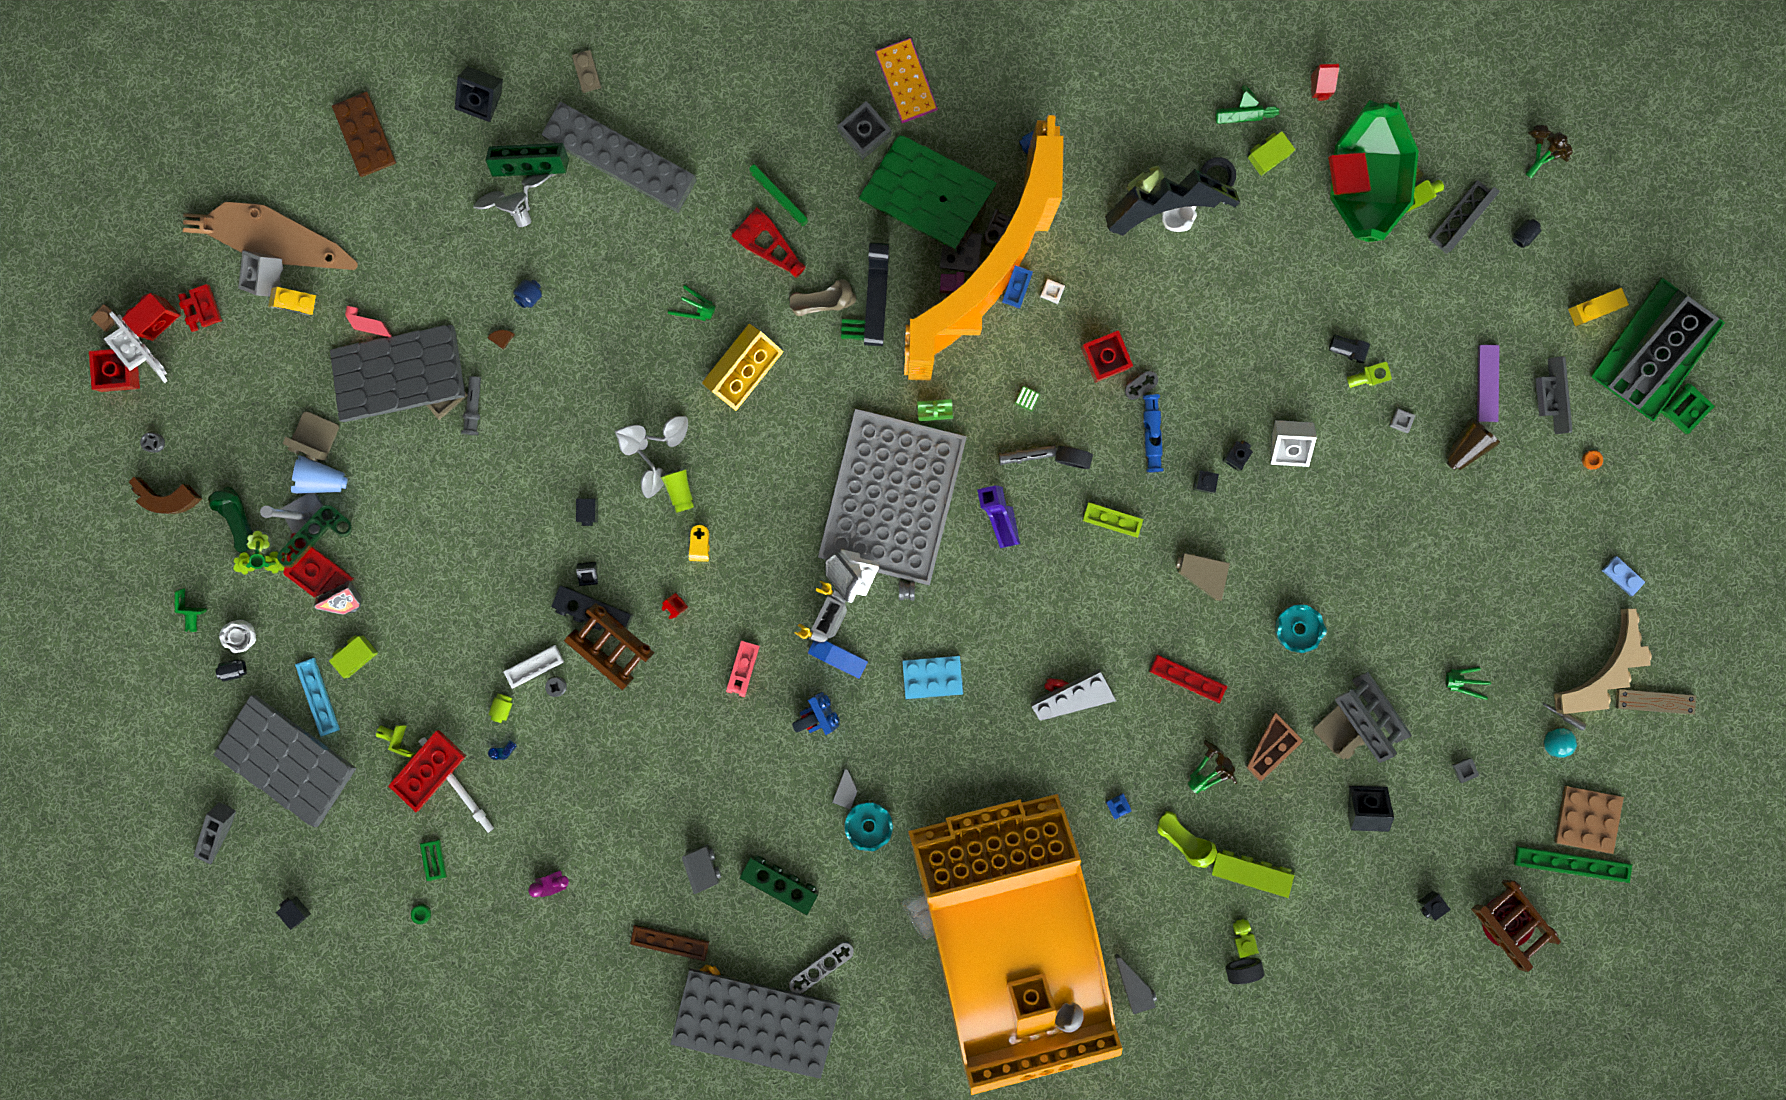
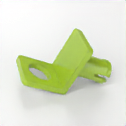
(1425, 192)
(1368, 376)
(395, 738)

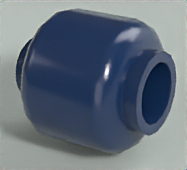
(527, 293)

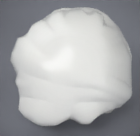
(1179, 219)

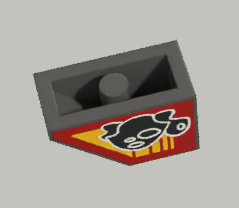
(340, 599)

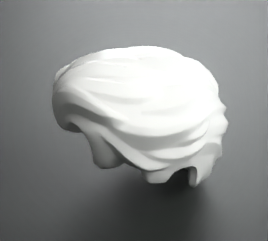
(237, 636)

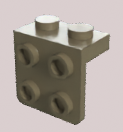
(313, 437)
(1338, 734)

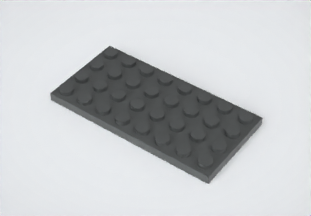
(755, 1023)

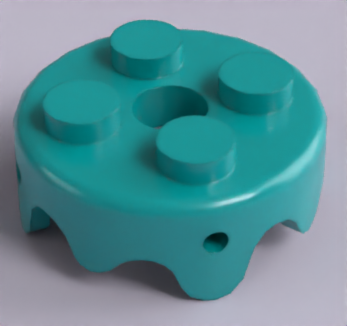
(1313, 628)
(865, 839)

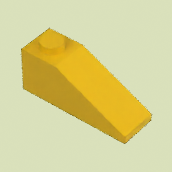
(1598, 307)

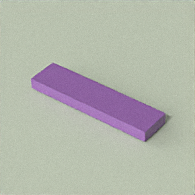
(1488, 383)

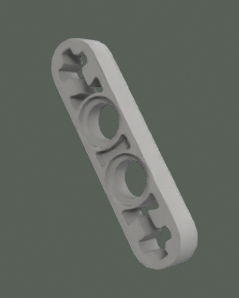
(821, 967)

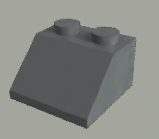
(701, 868)

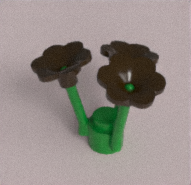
(1225, 766)

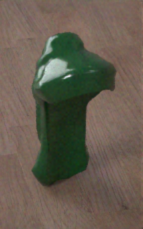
(230, 506)

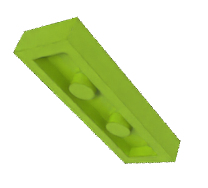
(1112, 520)

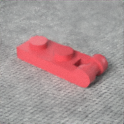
(743, 668)

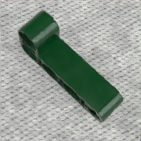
(310, 538)

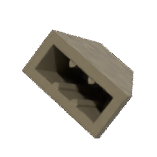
(1204, 573)

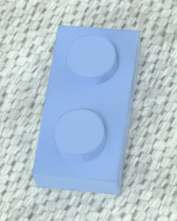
(1623, 576)

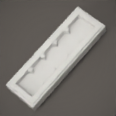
(533, 666)

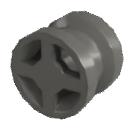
(148, 440)
(906, 590)
(559, 688)

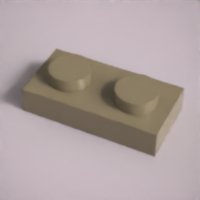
(586, 71)

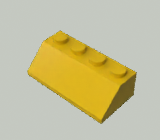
(742, 367)

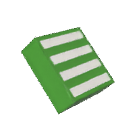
(1027, 398)

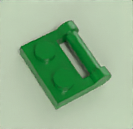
(1692, 413)

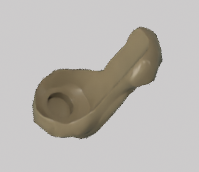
(834, 298)

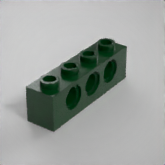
(527, 159)
(802, 904)

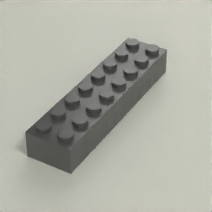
(619, 157)

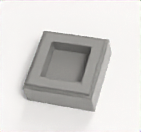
(1402, 420)

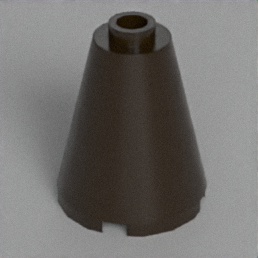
(1470, 445)

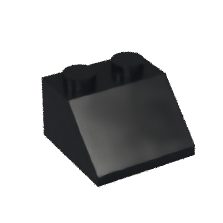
(477, 93)
(1370, 809)

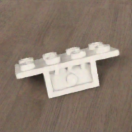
(130, 348)

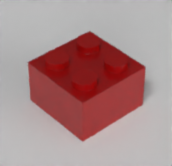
(150, 316)
(1106, 356)
(110, 373)

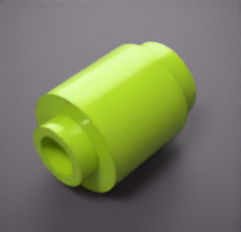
(500, 708)

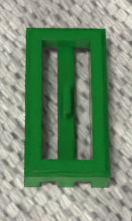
(852, 329)
(437, 843)

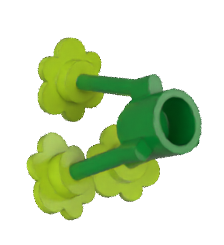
(257, 560)

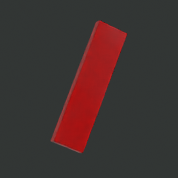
(1188, 679)

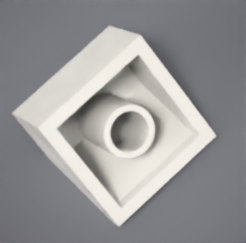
(1292, 443)

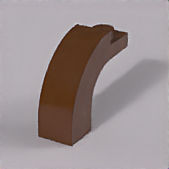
(179, 501)

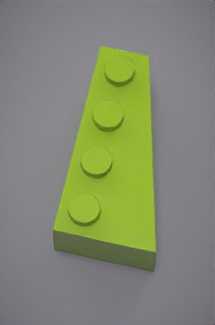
(1253, 873)

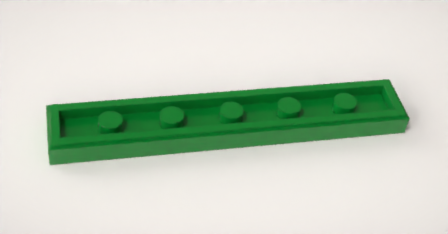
(1573, 864)

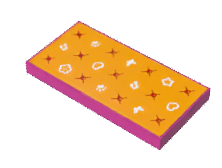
(906, 80)

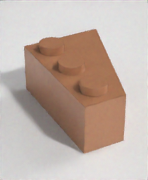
(1272, 748)

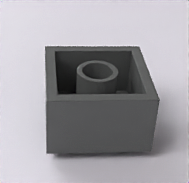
(864, 130)

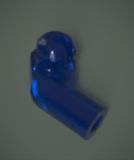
(502, 753)

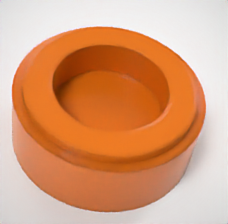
(1592, 459)

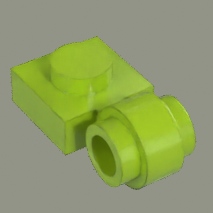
(1246, 942)

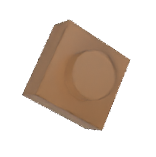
(103, 318)

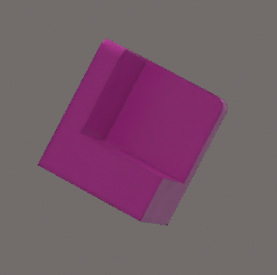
(951, 282)

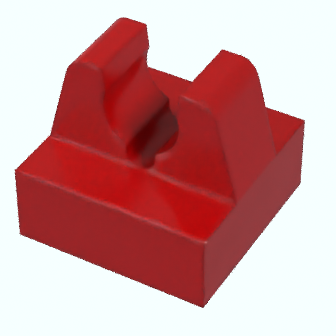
(674, 605)

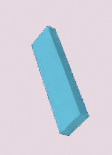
(317, 697)

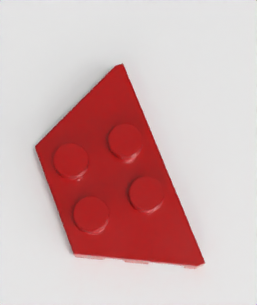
(315, 571)

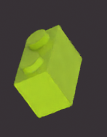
(1271, 153)
(352, 656)

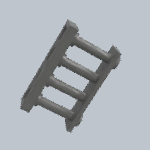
(1364, 723)

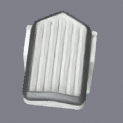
(850, 573)

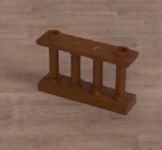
(597, 658)
(1497, 928)

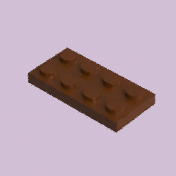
(364, 134)

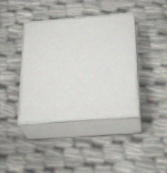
(1052, 291)

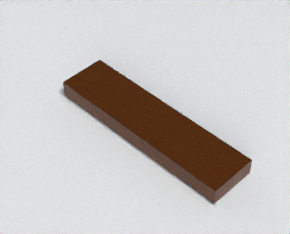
(669, 942)

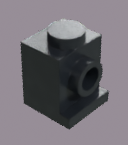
(1232, 458)

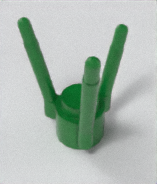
(705, 309)
(1455, 681)

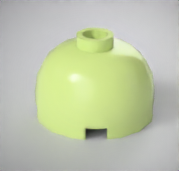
(1148, 180)

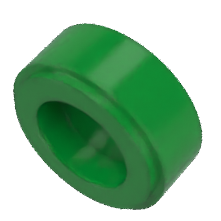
(420, 914)

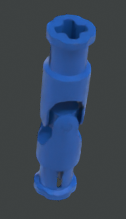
(1152, 423)

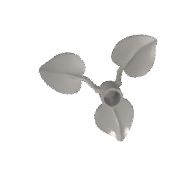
(513, 202)
(634, 439)

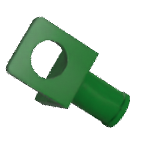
(189, 612)

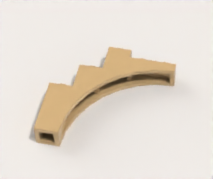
(1614, 675)

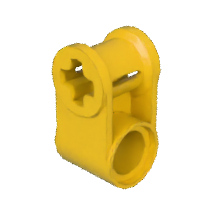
(699, 547)

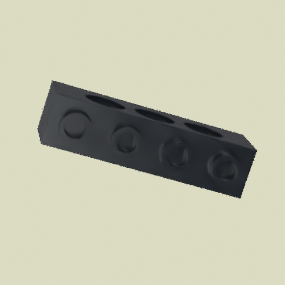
(566, 595)

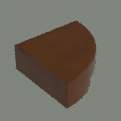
(501, 338)

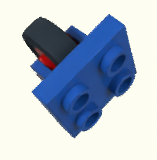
(822, 713)

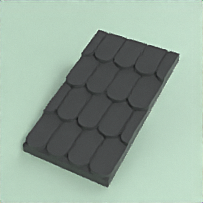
(397, 373)
(284, 761)

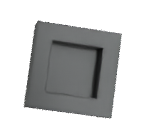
(1465, 770)

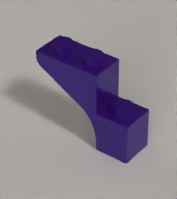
(1000, 515)

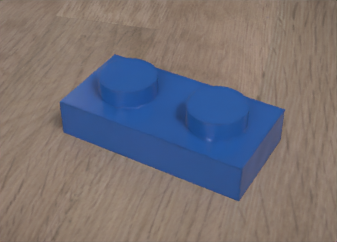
(1017, 287)

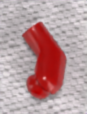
(1052, 683)

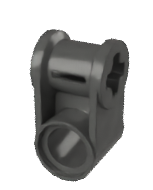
(997, 226)

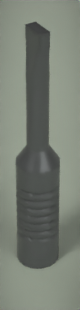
(1568, 718)

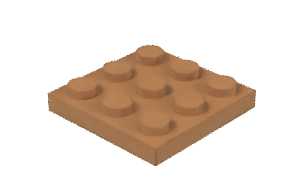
(1589, 819)

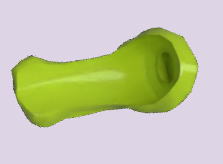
(1196, 850)

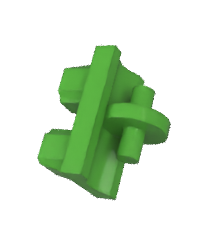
(935, 410)

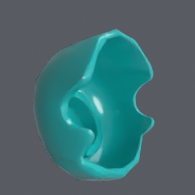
(1560, 742)

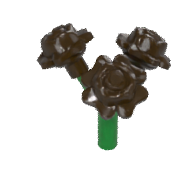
(1557, 142)

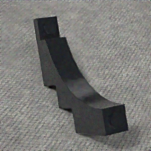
(1193, 190)

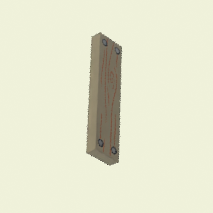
(1656, 701)

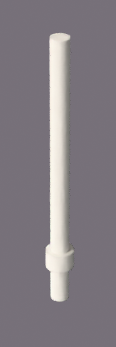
(479, 815)

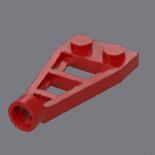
(752, 228)

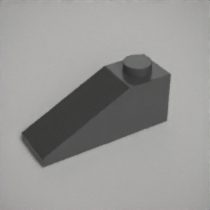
(213, 832)
(1137, 991)

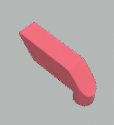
(365, 324)

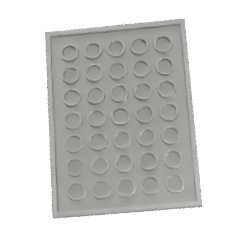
(893, 495)

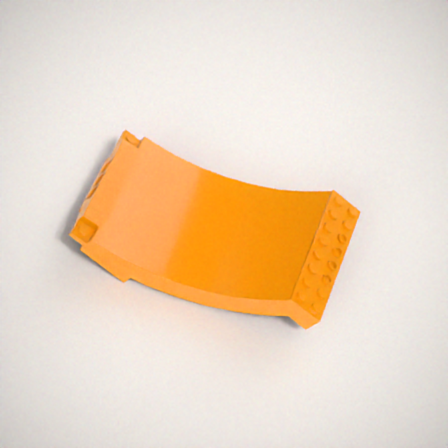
(964, 308)
(1015, 941)

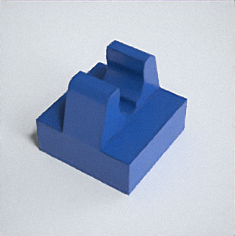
(1118, 806)

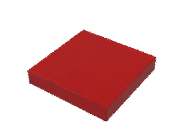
(1349, 173)

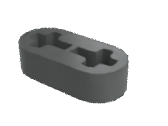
(1144, 389)

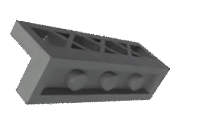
(1468, 221)

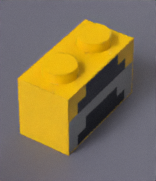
(292, 301)

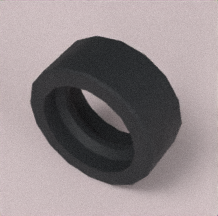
(1225, 163)
(1073, 457)
(1245, 971)

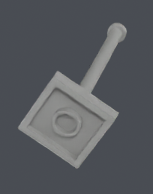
(297, 512)

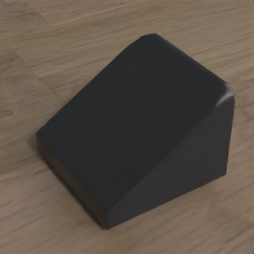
(587, 573)

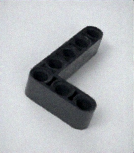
(876, 294)

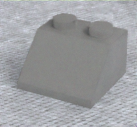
(259, 273)

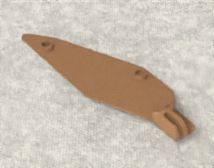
(269, 233)

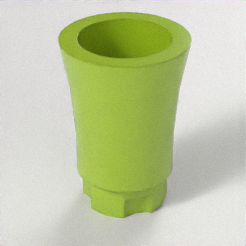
(678, 490)

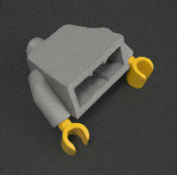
(828, 618)

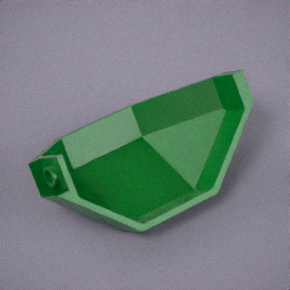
(1391, 166)

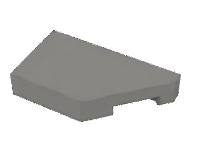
(846, 791)

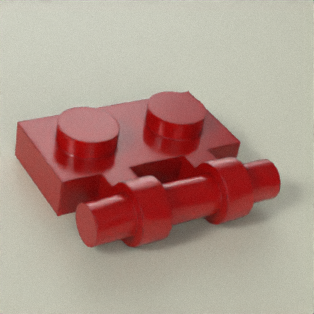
(204, 304)

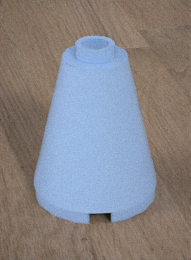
(316, 477)

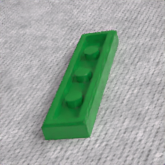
(778, 195)

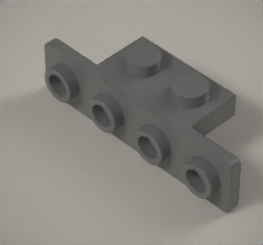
(1554, 395)

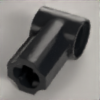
(1350, 348)

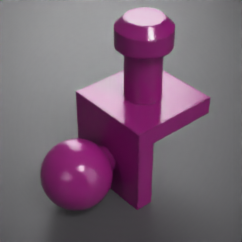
(548, 885)

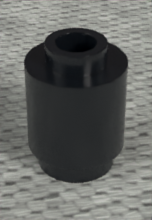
(1527, 233)
(231, 670)

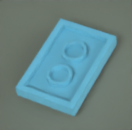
(932, 677)

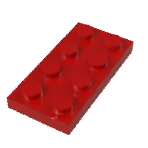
(427, 771)

